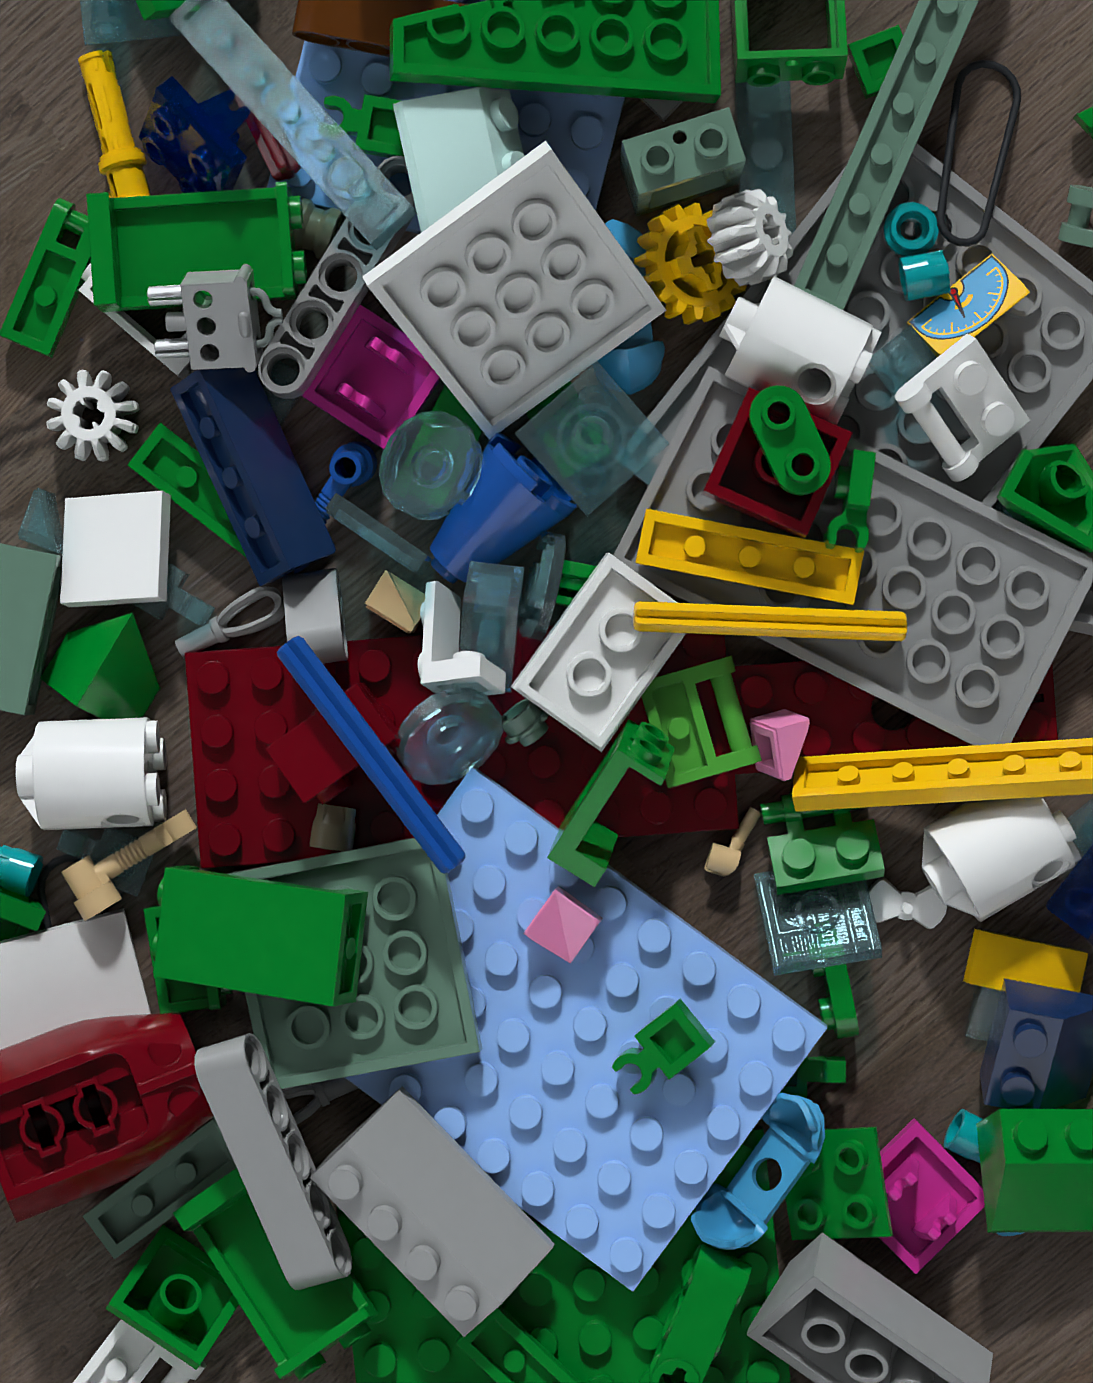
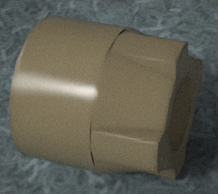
(333, 828)

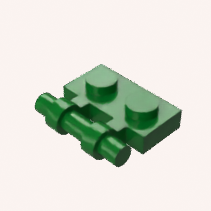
(821, 855)

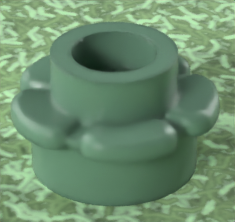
(524, 723)

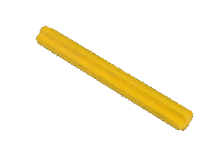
(769, 621)

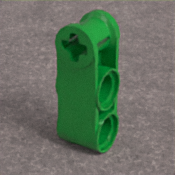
(700, 1315)

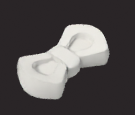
(891, 903)

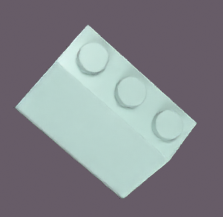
(456, 146)

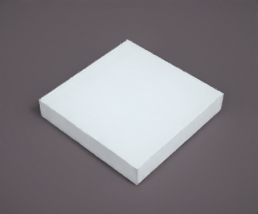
(115, 549)

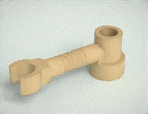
(93, 881)

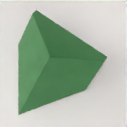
(1052, 494)
(105, 670)

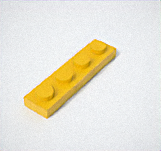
(749, 557)

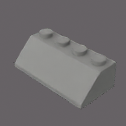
(432, 1211)
(855, 1326)

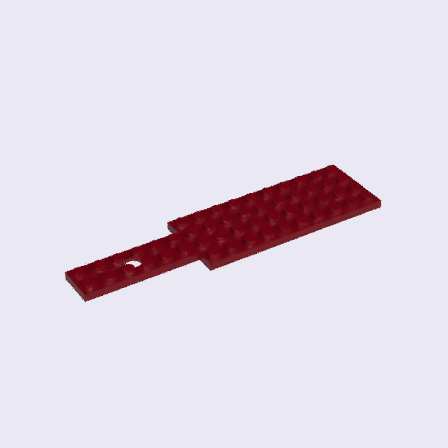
(250, 700)

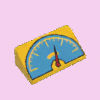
(970, 306)

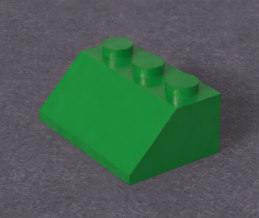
(1037, 1170)

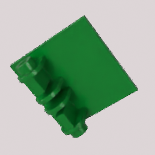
(842, 1190)

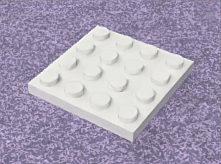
(515, 291)

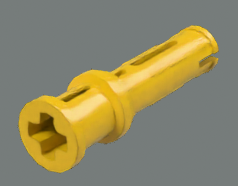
(121, 160)

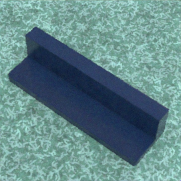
(253, 471)

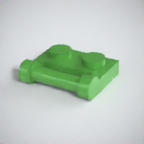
(676, 710)

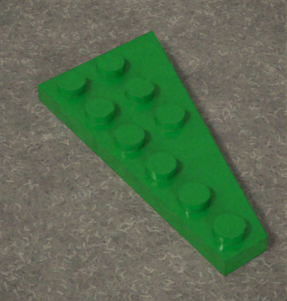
(565, 47)

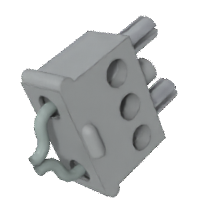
(229, 306)

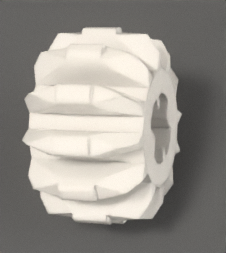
(749, 237)
(78, 429)

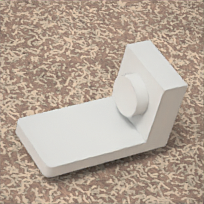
(440, 661)

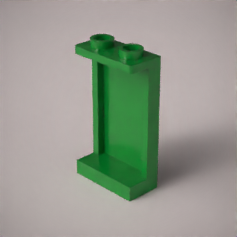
(165, 236)
(259, 936)
(290, 1322)

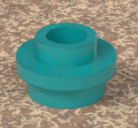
(915, 213)

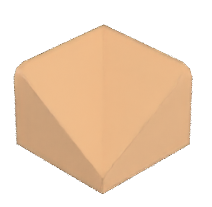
(396, 602)

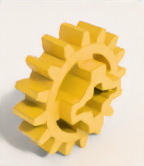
(683, 266)

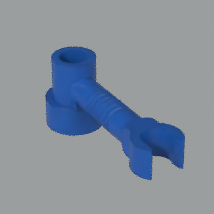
(341, 480)

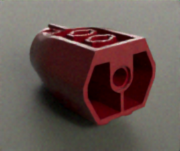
(94, 1106)

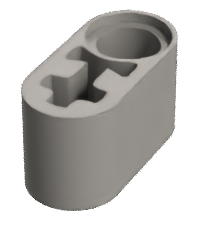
(316, 612)

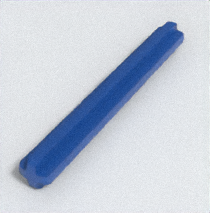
(371, 754)

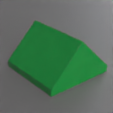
(175, 1298)

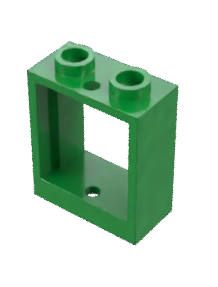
(773, 66)

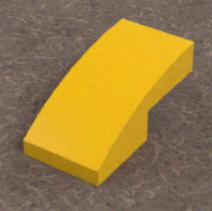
(1015, 958)

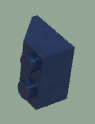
(1038, 1048)

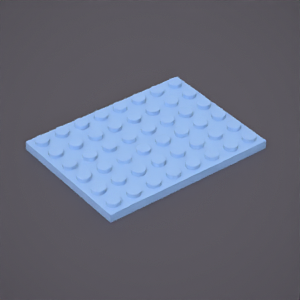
(542, 1094)

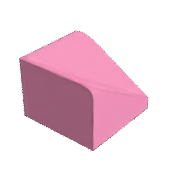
(780, 736)
(563, 925)

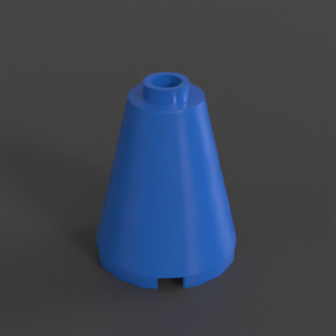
(504, 513)

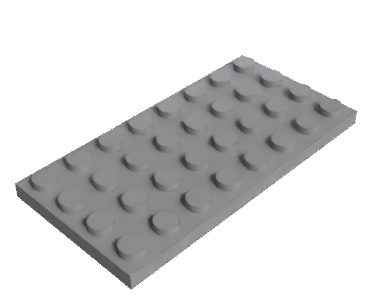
(976, 586)

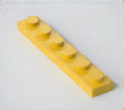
(944, 775)

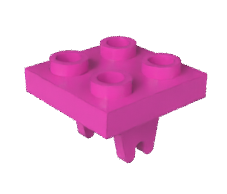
(373, 378)
(926, 1195)

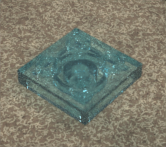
(592, 439)

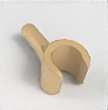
(724, 859)

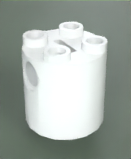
(799, 345)
(93, 774)
(996, 853)

